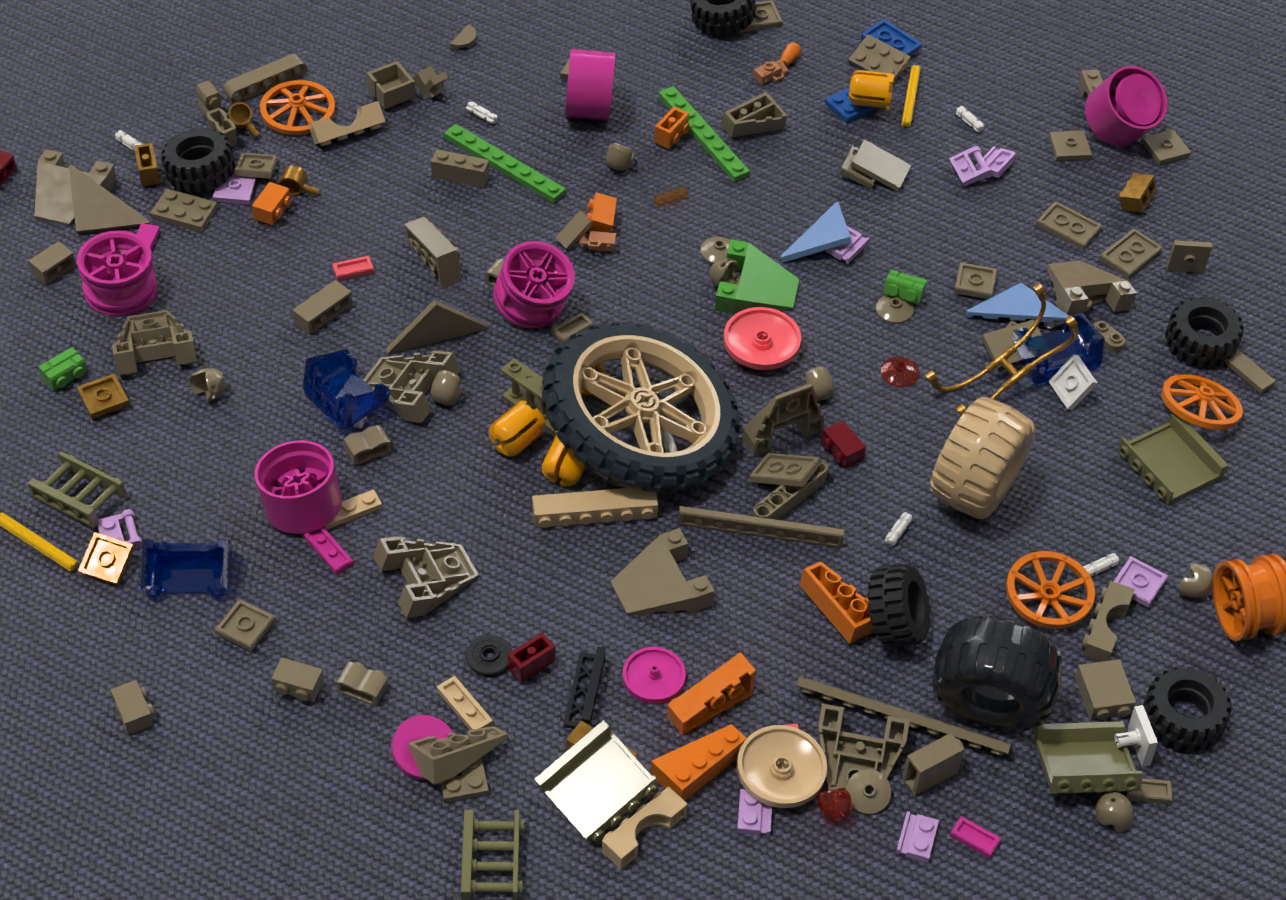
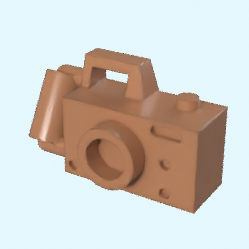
(770, 71)
(599, 241)

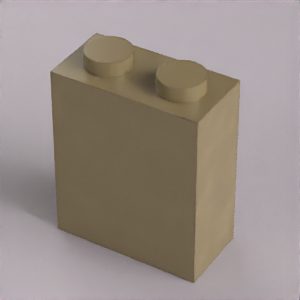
(1105, 689)
(933, 764)

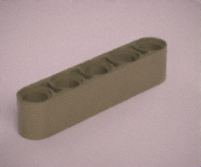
(264, 78)
(787, 497)

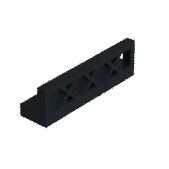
(589, 692)

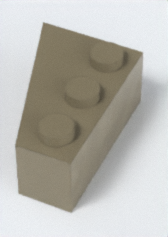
(754, 117)

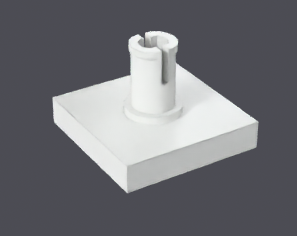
(1073, 382)
(1140, 736)

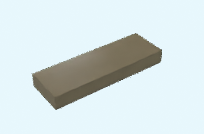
(1250, 372)

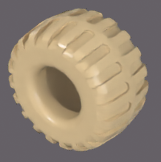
(982, 457)

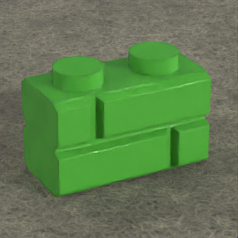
(904, 287)
(62, 369)

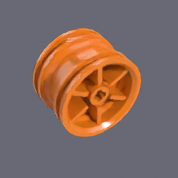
(1251, 596)

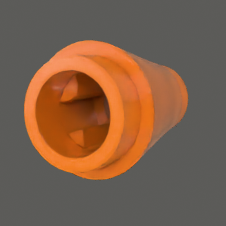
(791, 53)

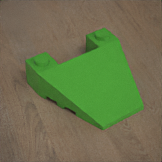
(760, 285)

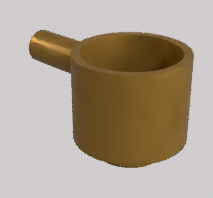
(241, 115)
(295, 180)

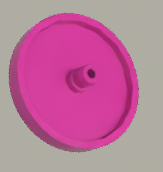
(1138, 100)
(654, 675)
(412, 730)

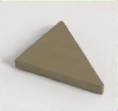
(99, 209)
(433, 325)

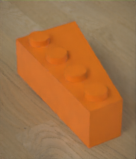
(837, 601)
(713, 694)
(698, 762)

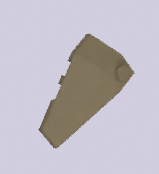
(449, 756)

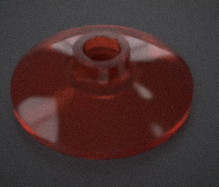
(899, 372)

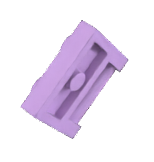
(965, 169)
(111, 527)

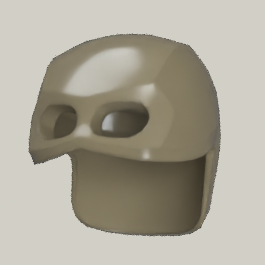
(619, 157)
(724, 271)
(208, 381)
(821, 382)
(445, 388)
(1198, 583)
(1114, 810)

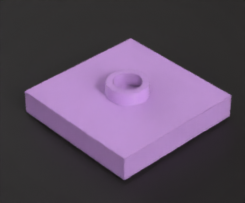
(236, 190)
(1142, 578)

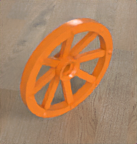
(296, 104)
(1206, 396)
(1049, 591)

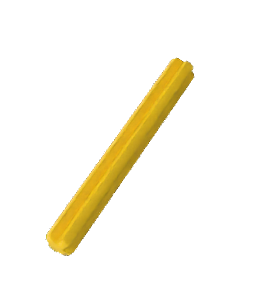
(911, 95)
(37, 542)

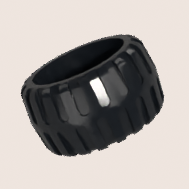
(997, 673)

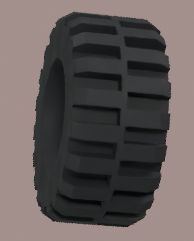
(722, 19)
(198, 160)
(1206, 315)
(898, 605)
(1195, 688)

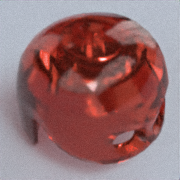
(835, 804)

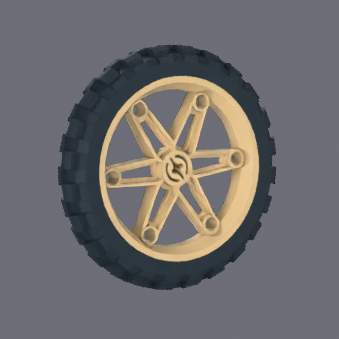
(590, 436)

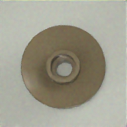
(715, 249)
(894, 309)
(865, 802)

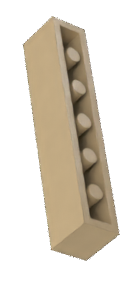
(593, 507)

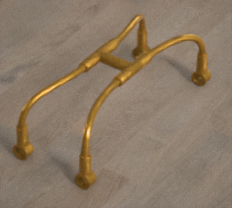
(1002, 358)

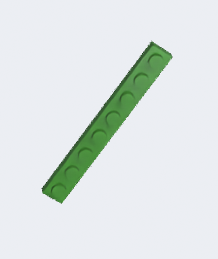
(706, 136)
(505, 163)

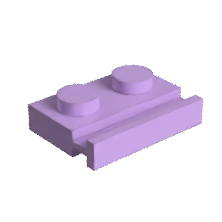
(998, 160)
(851, 250)
(753, 815)
(917, 837)

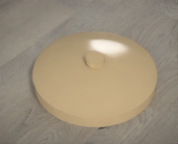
(781, 766)

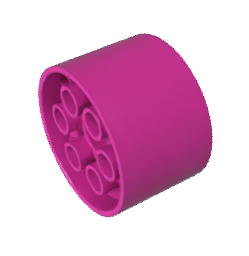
(590, 84)
(1107, 121)
(298, 486)

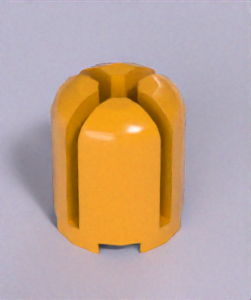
(871, 89)
(516, 429)
(562, 464)

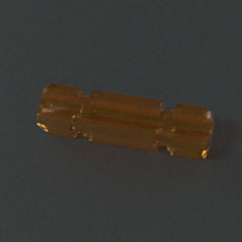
(670, 195)

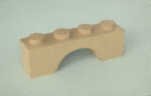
(367, 116)
(663, 810)

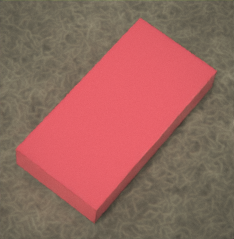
(353, 268)

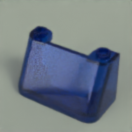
(1087, 346)
(339, 390)
(185, 567)

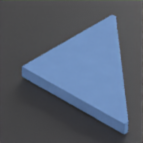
(824, 234)
(1017, 304)

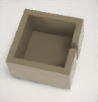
(391, 84)

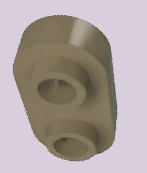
(1113, 339)

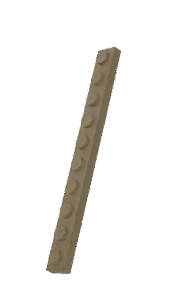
(933, 726)

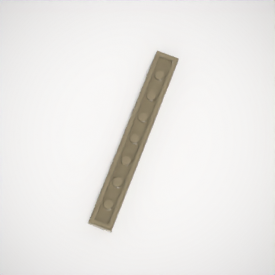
(760, 526)

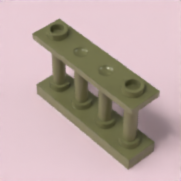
(529, 380)
(72, 505)
(471, 865)

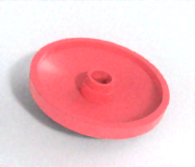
(762, 338)

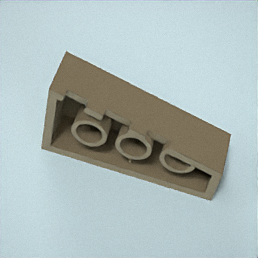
(435, 251)

